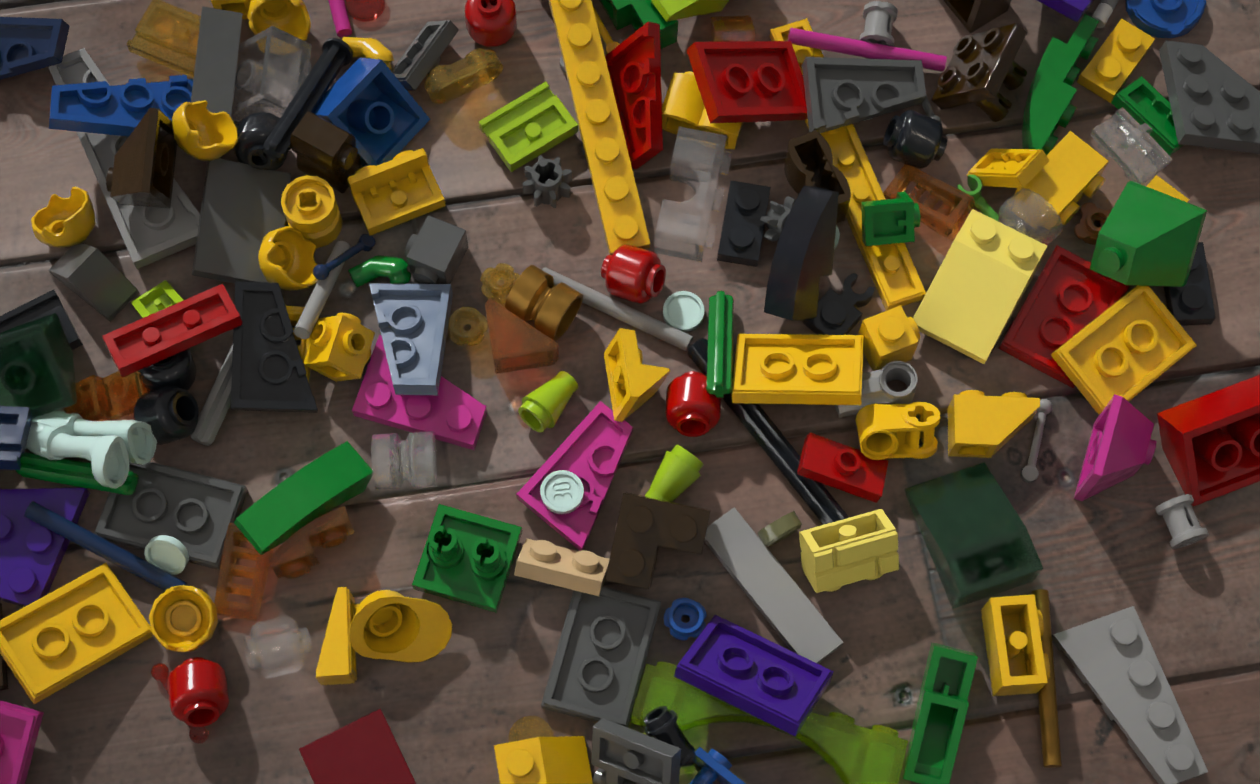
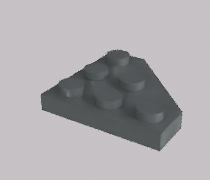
(1210, 100)

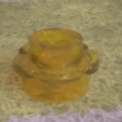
(491, 275)
(468, 316)

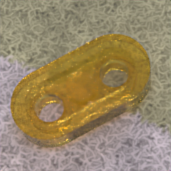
(463, 76)

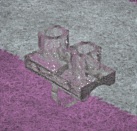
(1131, 146)

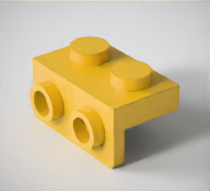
(395, 191)

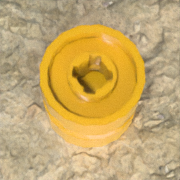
(312, 209)

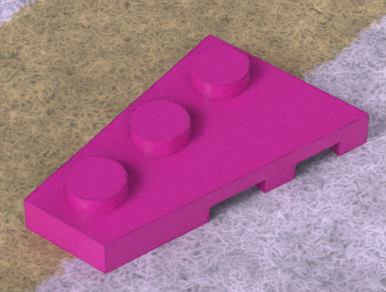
(450, 414)
(594, 456)

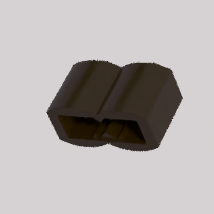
(325, 151)
(811, 163)

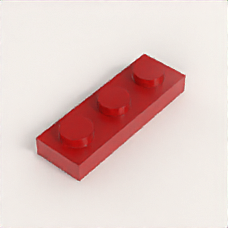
(172, 330)

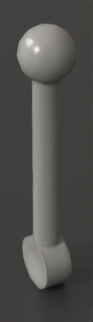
(1030, 472)

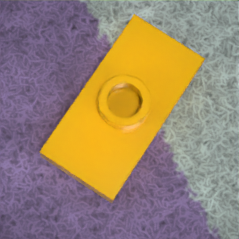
(1009, 167)

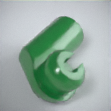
(382, 266)

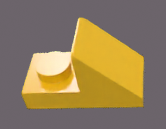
(628, 378)

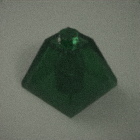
(37, 367)

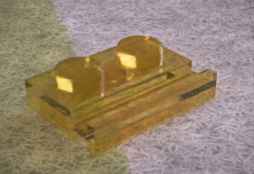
(167, 37)

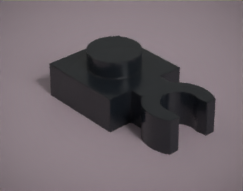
(837, 312)

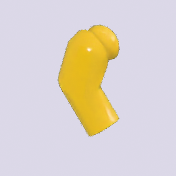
(369, 48)

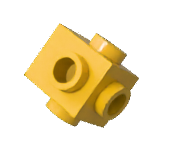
(339, 347)

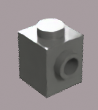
(436, 251)

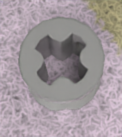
(878, 22)
(1181, 521)

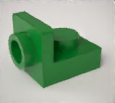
(890, 220)

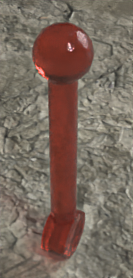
(160, 672)

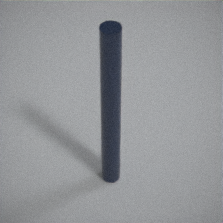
(101, 547)

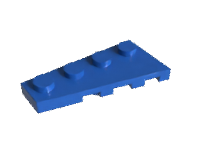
(116, 108)

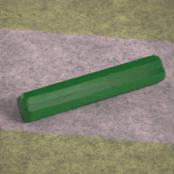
(720, 344)
(70, 473)

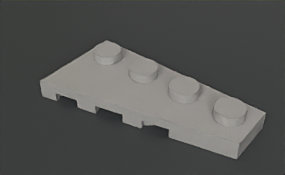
(1129, 681)

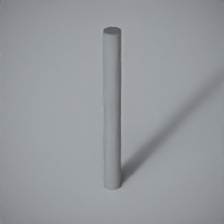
(626, 313)

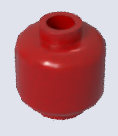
(490, 21)
(633, 274)
(690, 406)
(198, 692)

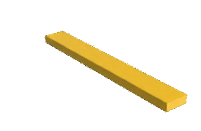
(887, 263)

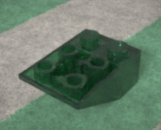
(973, 535)

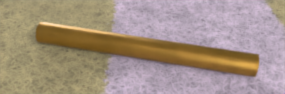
(1047, 695)

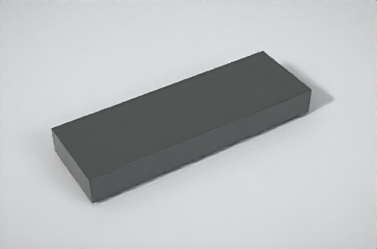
(217, 59)

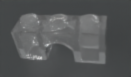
(685, 226)

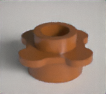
(1085, 228)

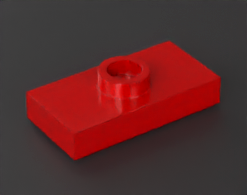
(842, 467)

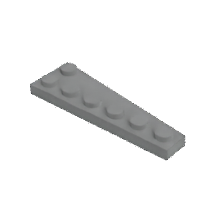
(146, 231)

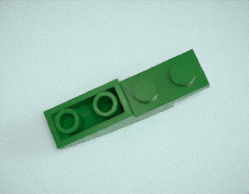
(1052, 89)

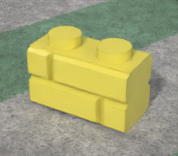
(849, 551)

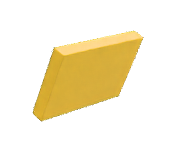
(1124, 348)
(798, 369)
(71, 632)

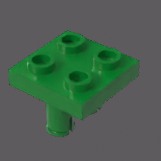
(467, 558)

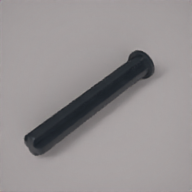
(334, 56)

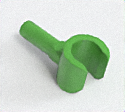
(980, 203)

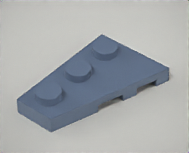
(413, 333)

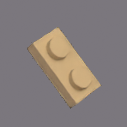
(562, 566)

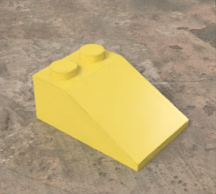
(978, 286)

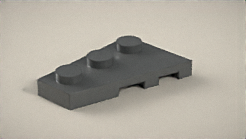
(858, 89)

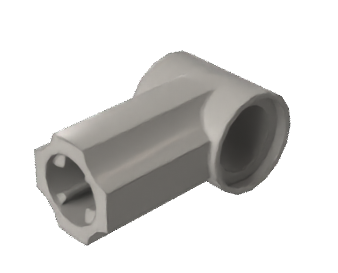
(876, 389)

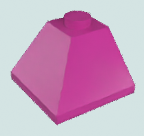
(1115, 448)

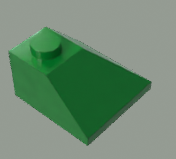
(1148, 238)

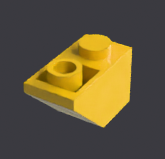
(984, 423)

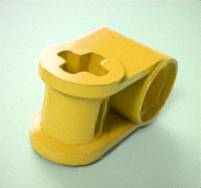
(895, 432)

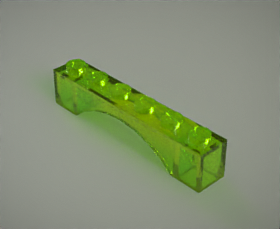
(851, 750)

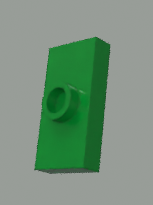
(1149, 107)

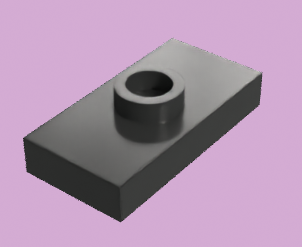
(424, 53)

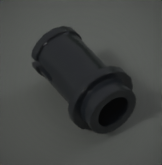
(663, 726)

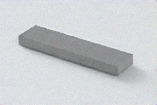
(771, 588)

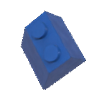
(374, 109)

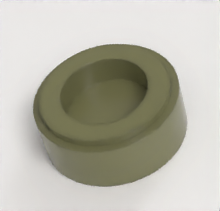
(780, 529)

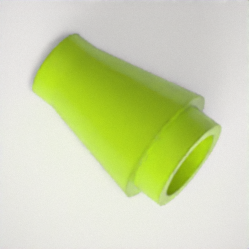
(546, 403)
(674, 474)

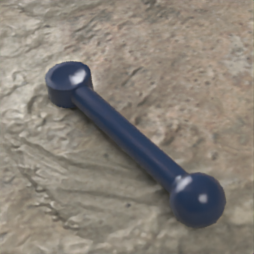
(364, 243)

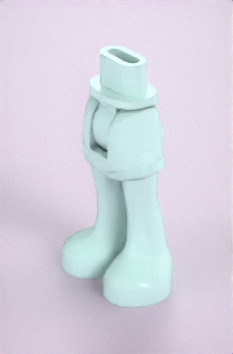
(104, 443)

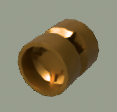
(548, 305)

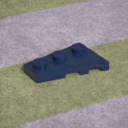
(30, 44)

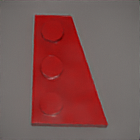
(637, 90)

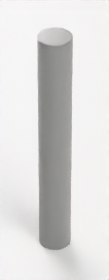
(319, 295)

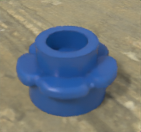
(680, 608)

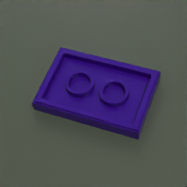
(754, 674)

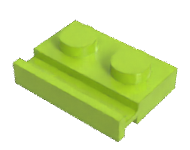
(528, 126)

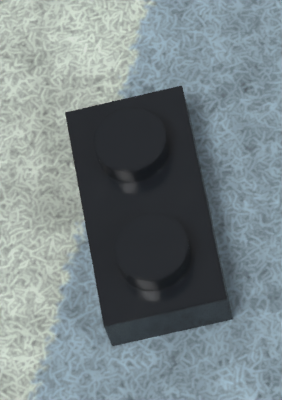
(742, 224)
(1194, 301)

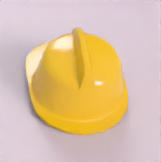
(398, 627)

